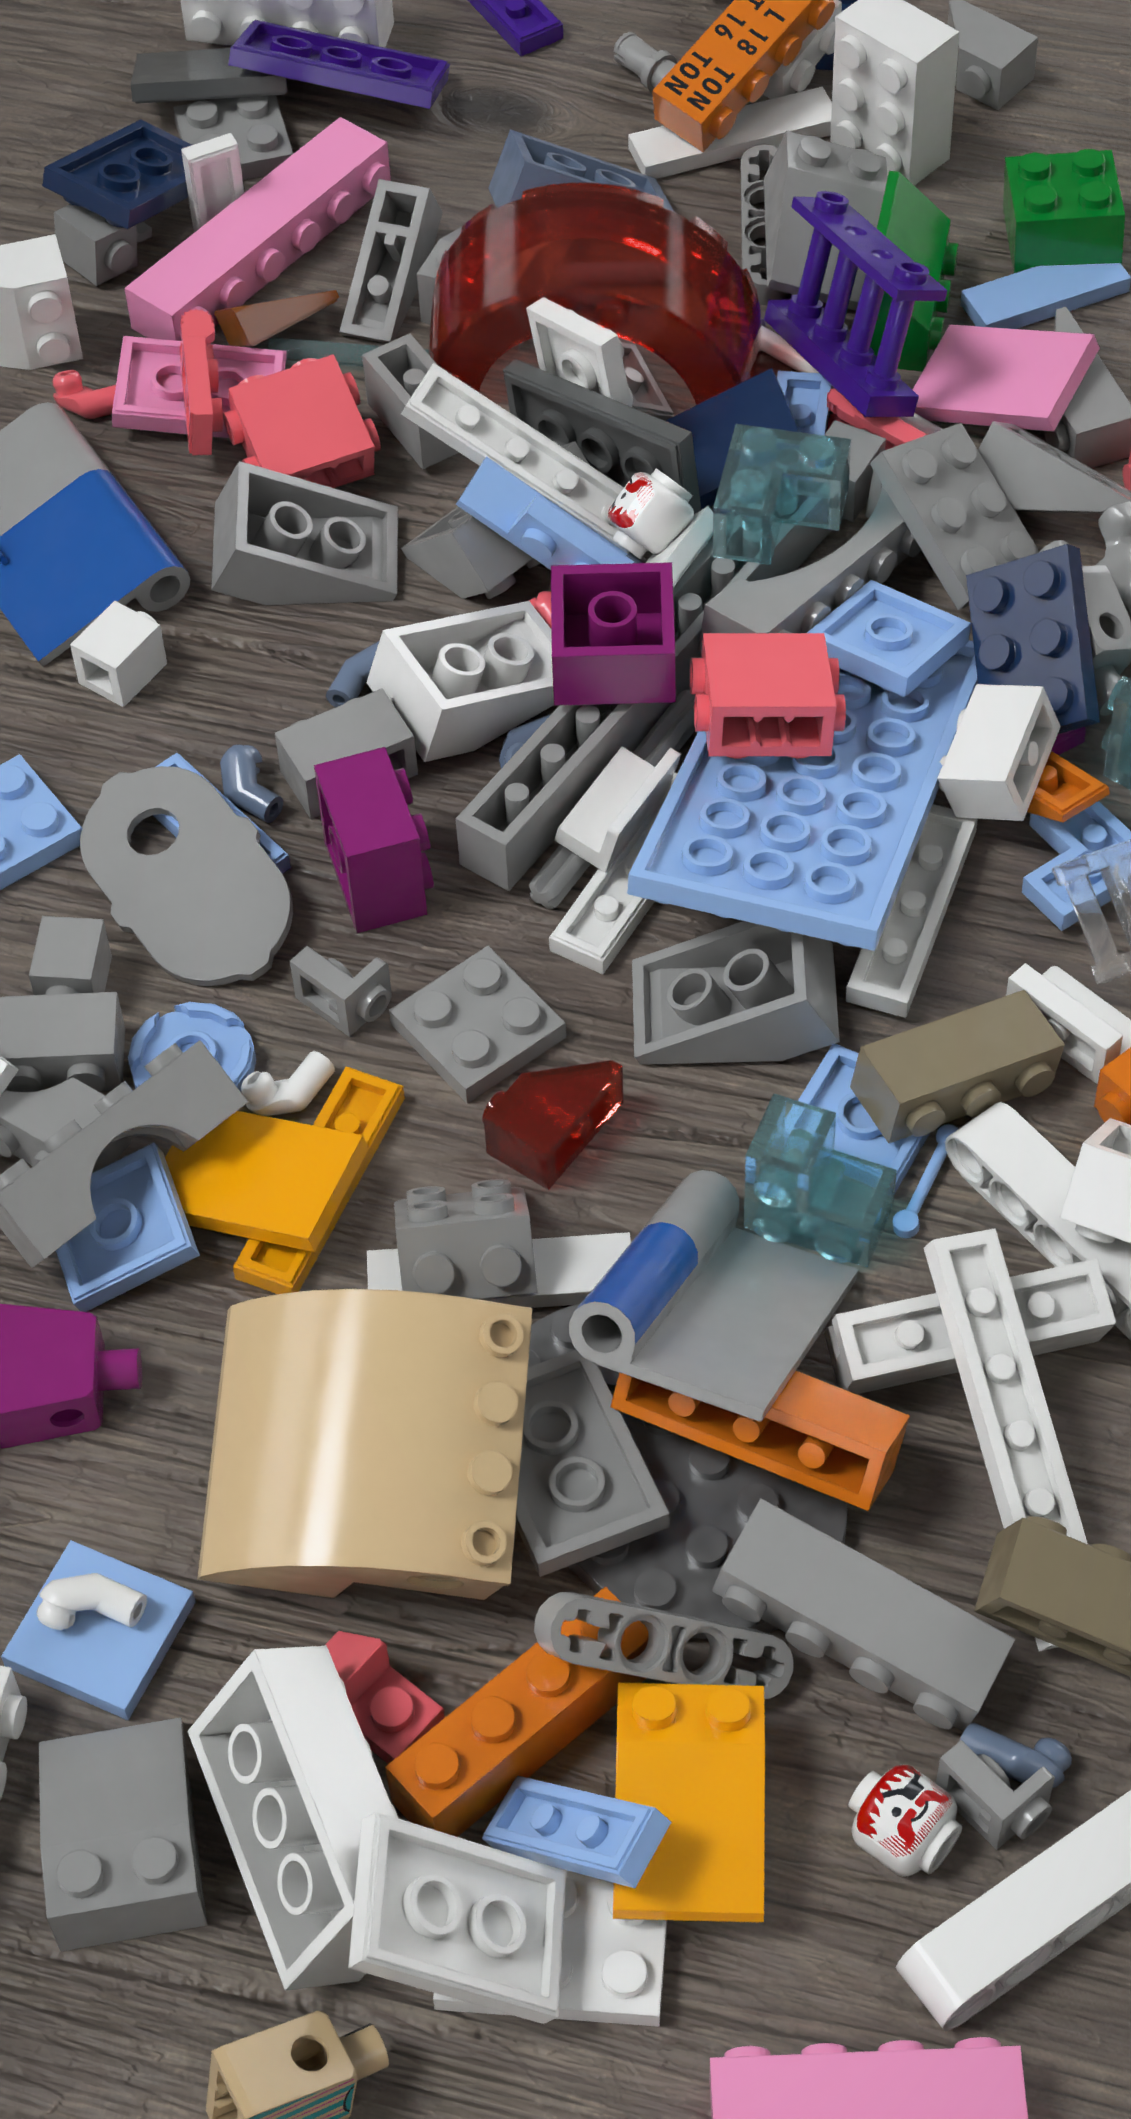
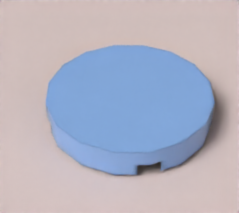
(193, 1021)

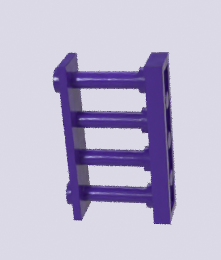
(820, 332)

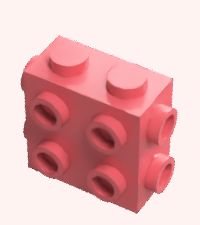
(304, 423)
(767, 695)

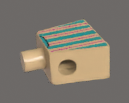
(293, 2071)

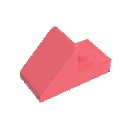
(384, 1702)

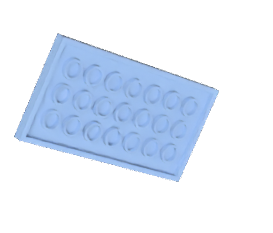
(814, 837)

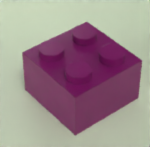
(613, 634)
(374, 839)

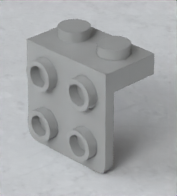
(466, 1241)

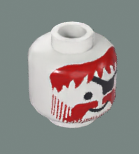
(650, 513)
(904, 1820)

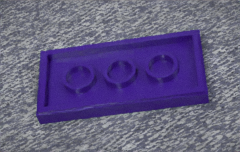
(340, 63)

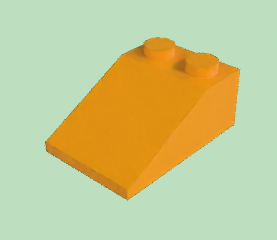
(702, 1765)

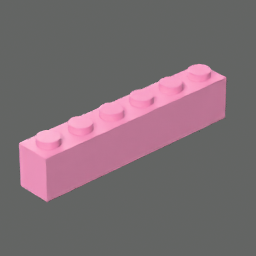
(261, 231)

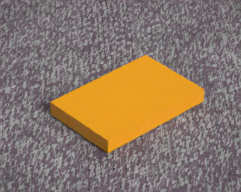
(267, 1178)

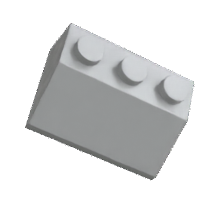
(469, 554)

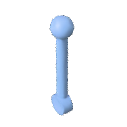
(906, 1221)

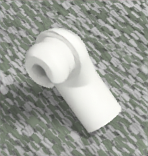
(287, 1095)
(89, 1592)

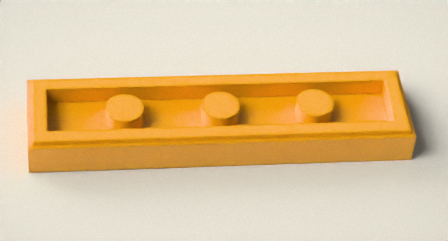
(357, 1106)

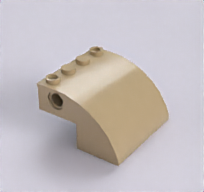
(367, 1443)

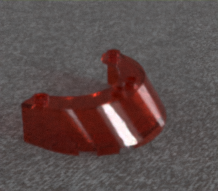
(608, 259)

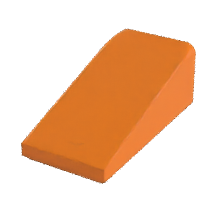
(1065, 790)

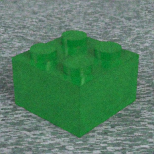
(1063, 209)

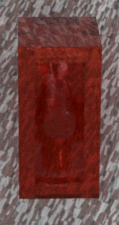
(551, 1117)

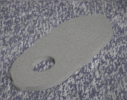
(209, 902)

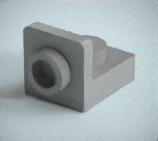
(336, 994)
(986, 1797)

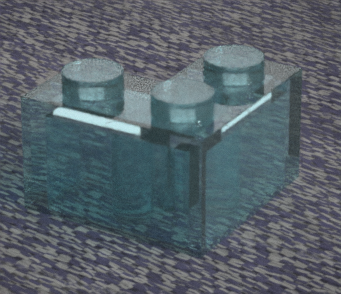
(774, 481)
(809, 1191)

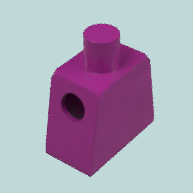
(56, 1373)

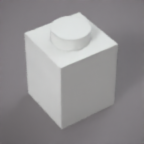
(119, 653)

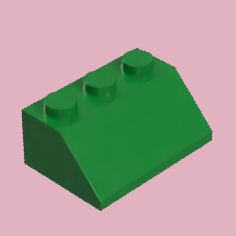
(923, 235)

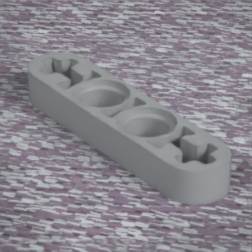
(753, 219)
(665, 1645)

